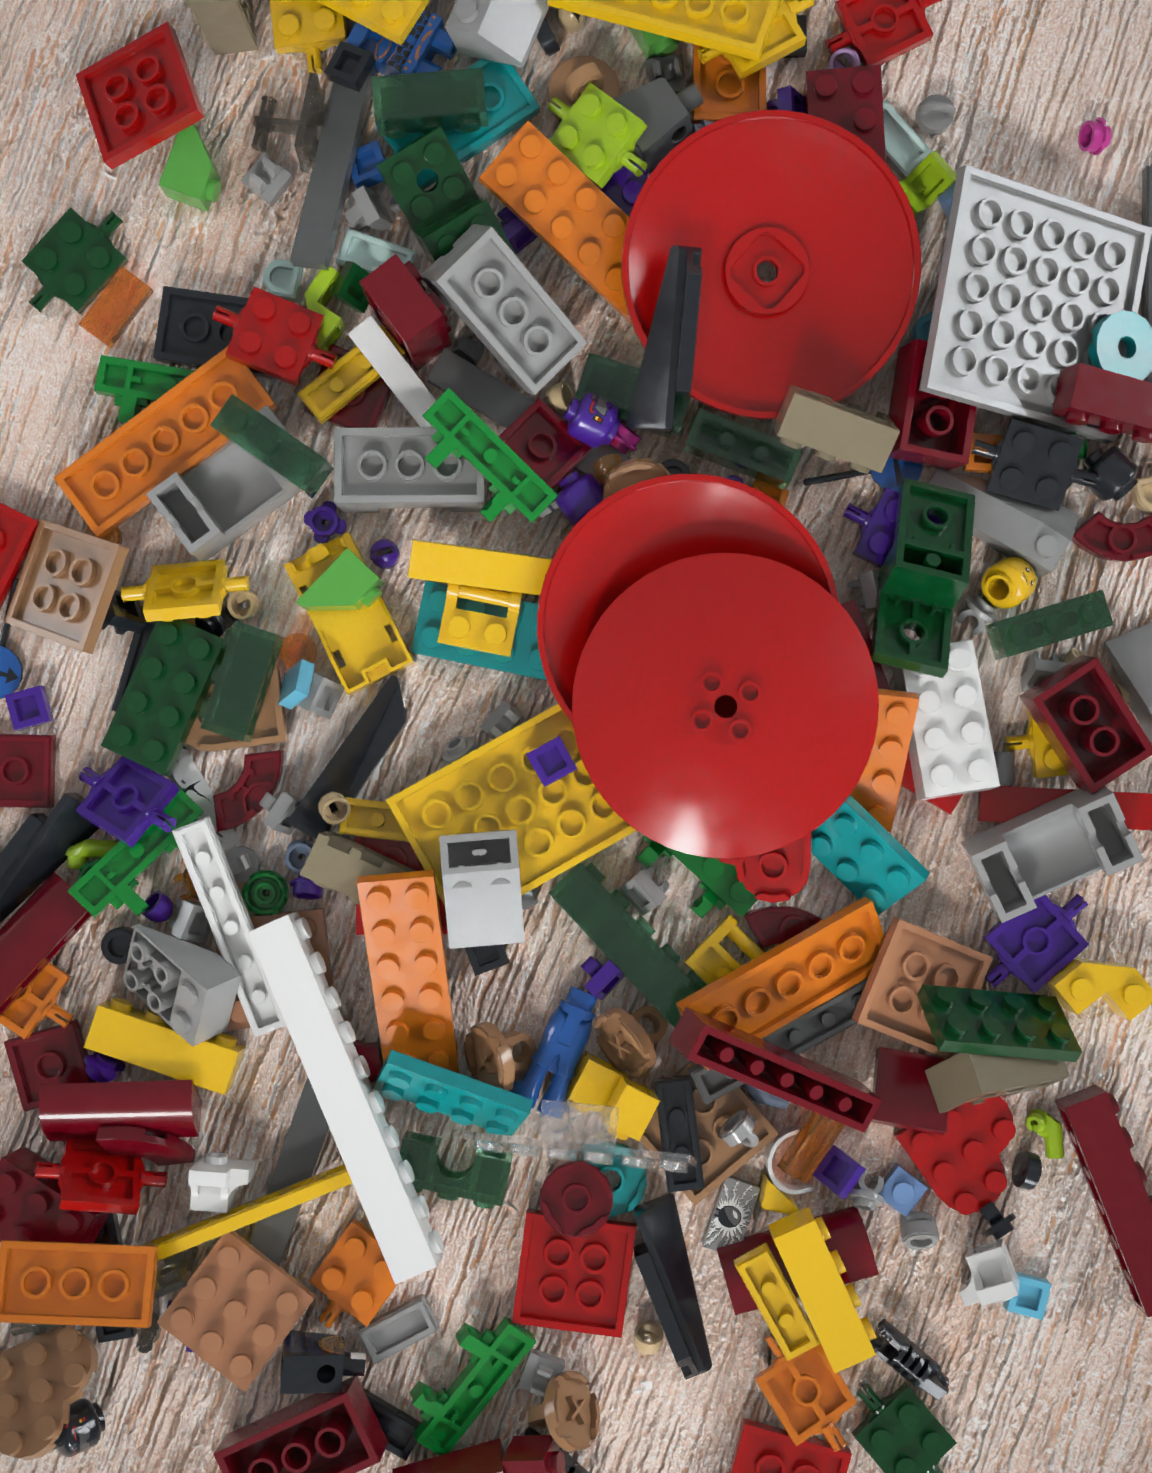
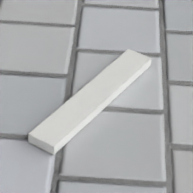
(228, 921)

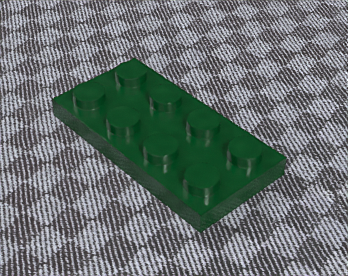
(164, 695)
(998, 1023)

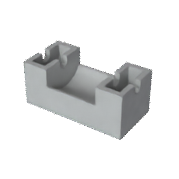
(505, 308)
(389, 471)
(221, 498)
(1050, 849)

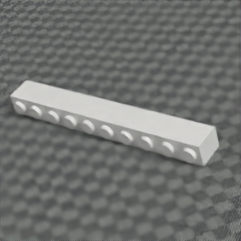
(347, 1097)

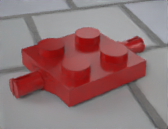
(881, 28)
(275, 336)
(99, 1181)

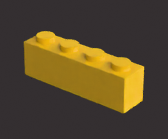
(154, 1045)
(821, 1289)

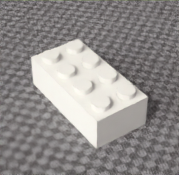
(951, 729)

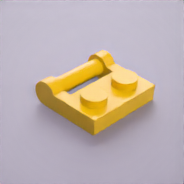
(480, 630)
(712, 960)

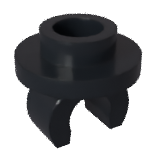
(999, 1225)

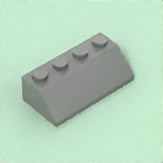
(496, 28)

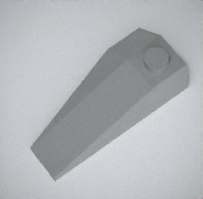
(1014, 525)

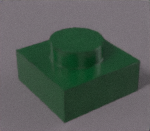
(348, 288)

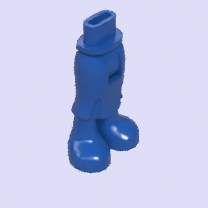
(559, 1048)

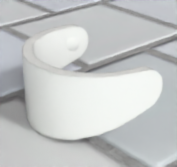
(768, 1156)

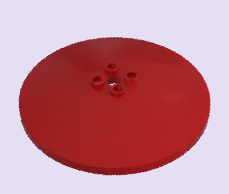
(815, 209)
(648, 529)
(708, 633)

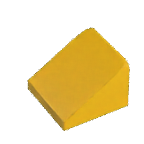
(774, 1199)

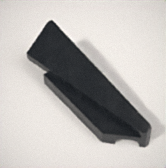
(670, 343)
(355, 758)
(40, 850)
(670, 1283)

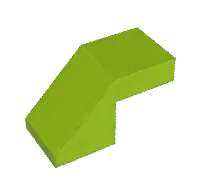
(927, 182)
(317, 299)

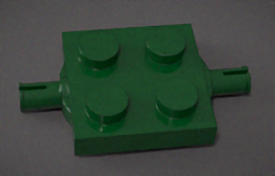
(75, 261)
(902, 1432)

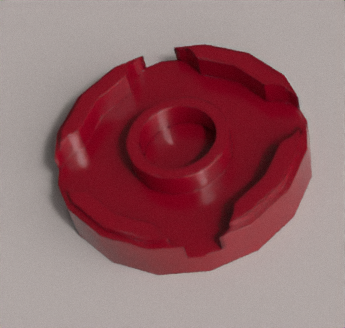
(576, 1198)

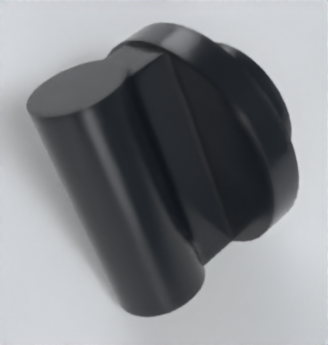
(217, 624)

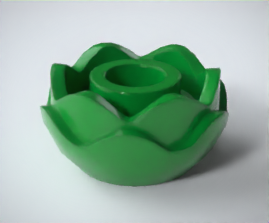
(257, 901)

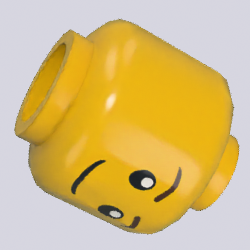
(1008, 582)

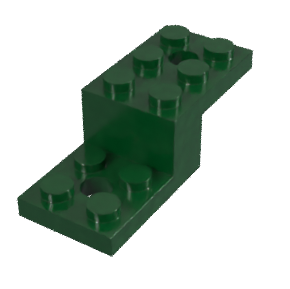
(445, 210)
(923, 578)

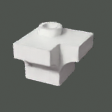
(215, 1181)
(992, 1275)

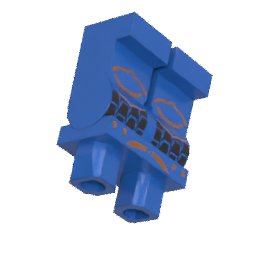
(416, 52)

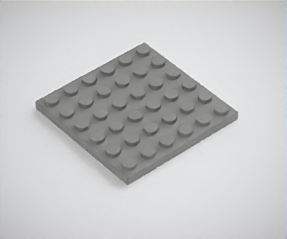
(1022, 294)

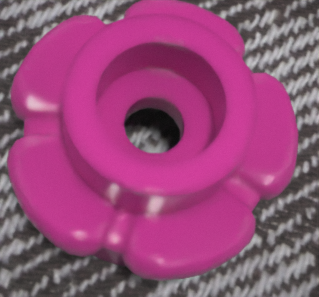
(1094, 136)
(625, 439)

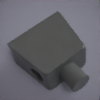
(664, 114)

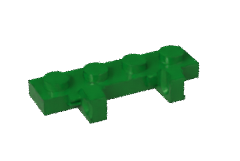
(135, 383)
(468, 436)
(116, 872)
(717, 879)
(491, 1362)

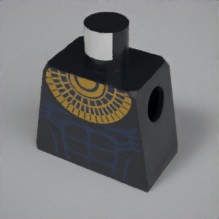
(317, 1363)

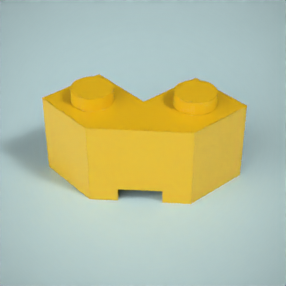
(1087, 980)
(602, 1084)

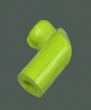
(94, 848)
(1048, 1128)

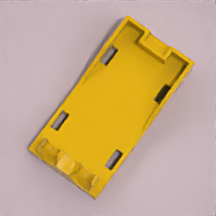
(355, 633)

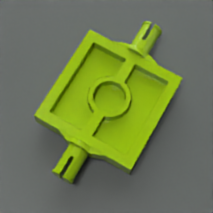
(598, 135)

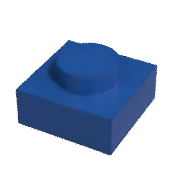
(364, 167)

